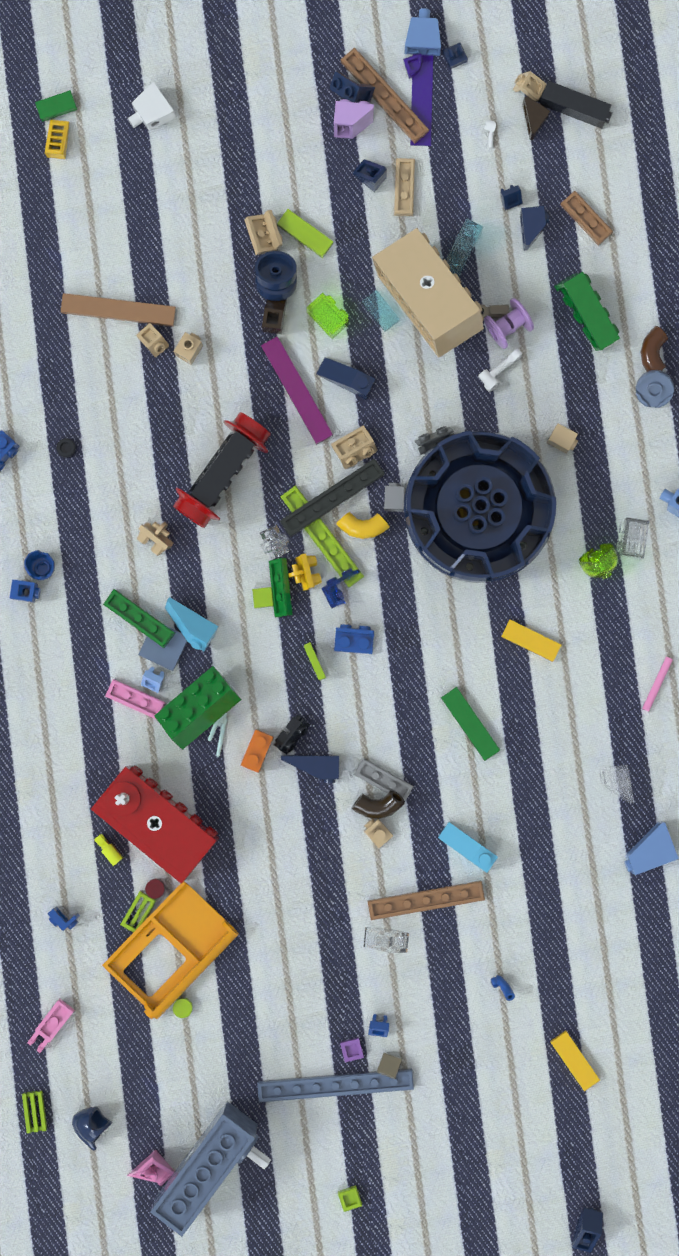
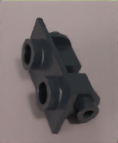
(298, 728)

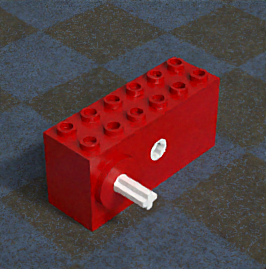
(131, 809)

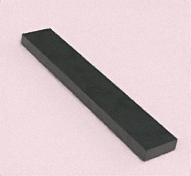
(332, 497)

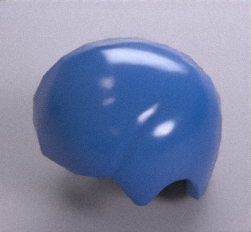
(39, 565)

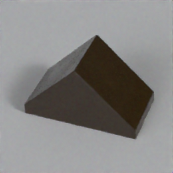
(534, 115)

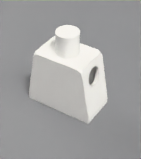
(151, 109)

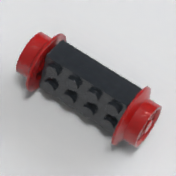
(224, 464)

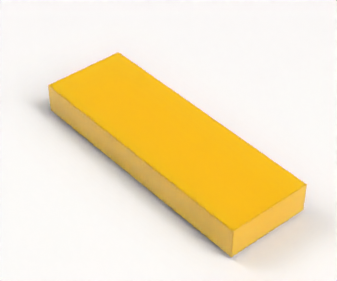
(531, 640)
(575, 1060)

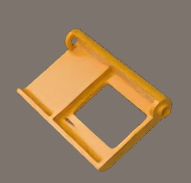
(191, 928)

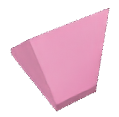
(153, 1169)

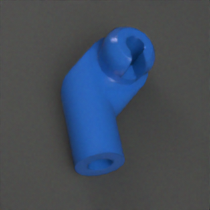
(505, 987)

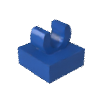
(378, 1028)

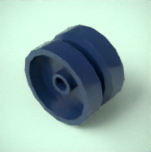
(275, 275)

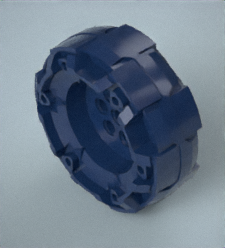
(451, 541)

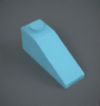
(194, 627)
(468, 847)

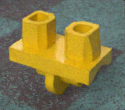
(302, 572)

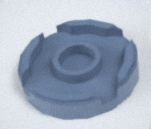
(654, 388)

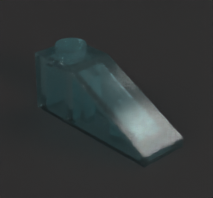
(463, 246)

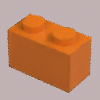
(257, 751)

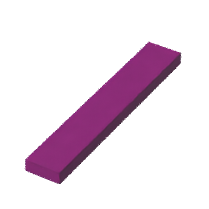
(296, 390)

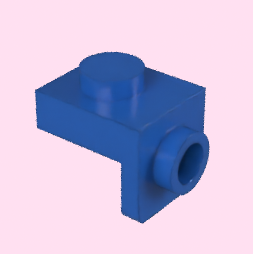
(57, 918)

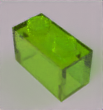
(327, 315)

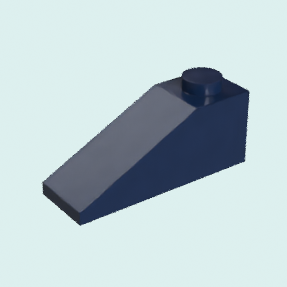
(346, 377)
(318, 766)

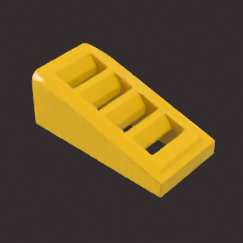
(57, 153)

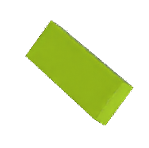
(305, 233)

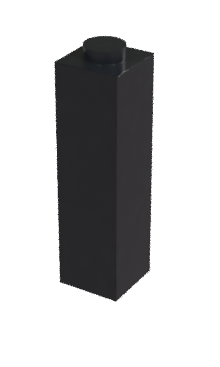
(576, 105)

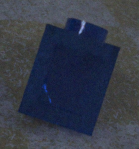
(332, 593)

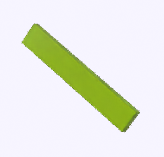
(323, 538)

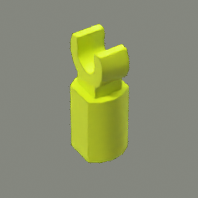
(108, 850)

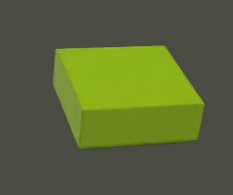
(262, 597)
(350, 1198)

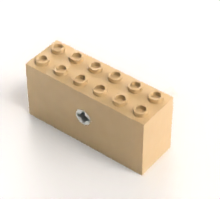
(428, 292)

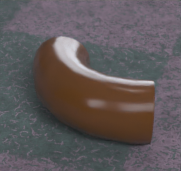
(650, 349)

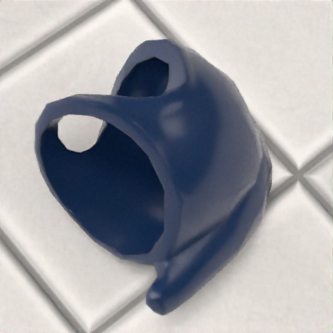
(90, 1125)

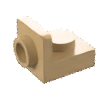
(530, 85)
(152, 340)
(377, 832)

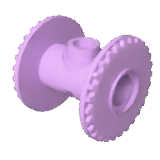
(509, 323)

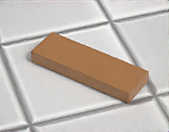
(586, 218)

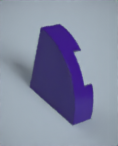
(413, 64)

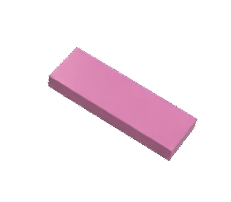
(134, 698)

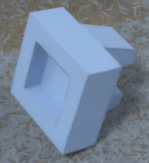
(152, 681)

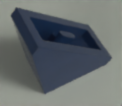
(370, 174)

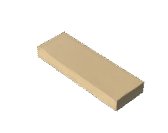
(404, 187)

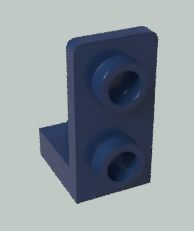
(351, 90)

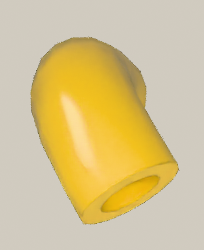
(362, 528)

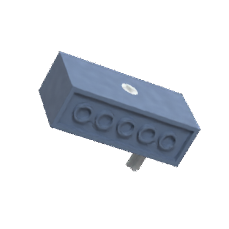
(206, 1166)

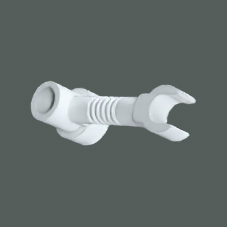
(490, 379)

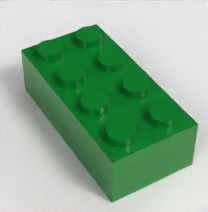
(197, 707)

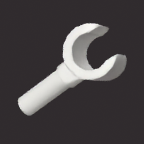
(490, 126)

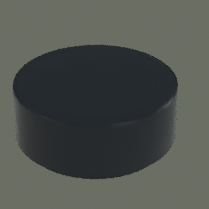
(66, 448)

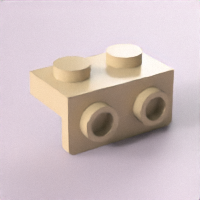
(264, 232)

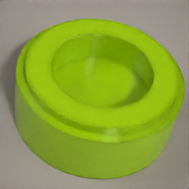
(182, 1007)

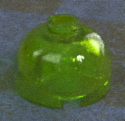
(599, 562)

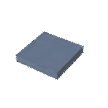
(165, 657)

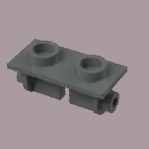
(428, 441)

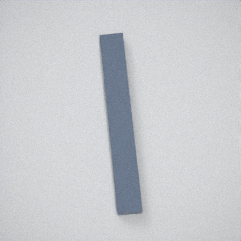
(333, 1085)

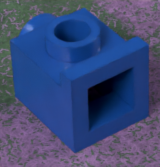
(18, 588)

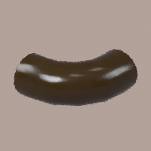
(378, 808)

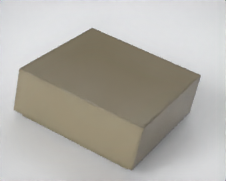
(389, 1066)

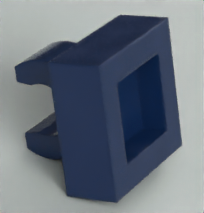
(455, 55)
(511, 197)

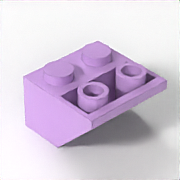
(352, 118)

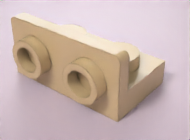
(354, 447)

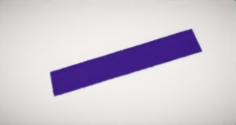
(422, 97)

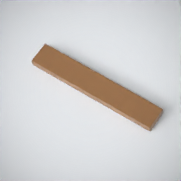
(385, 96)
(118, 309)
(426, 900)

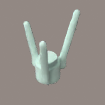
(223, 720)

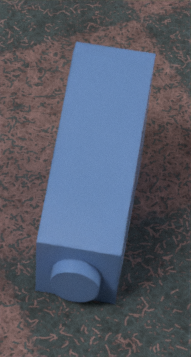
(651, 851)

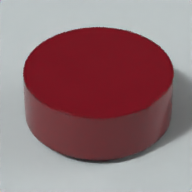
(155, 888)

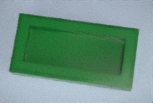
(56, 106)

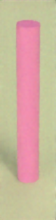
(657, 684)

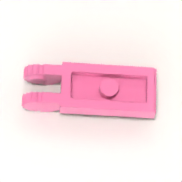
(52, 1023)

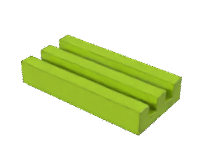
(314, 661)
(146, 898)
(36, 1128)

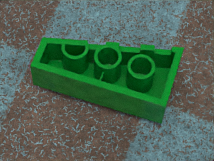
(588, 310)

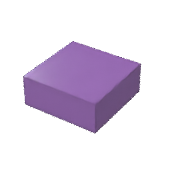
(351, 1049)

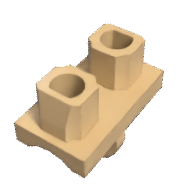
(157, 534)

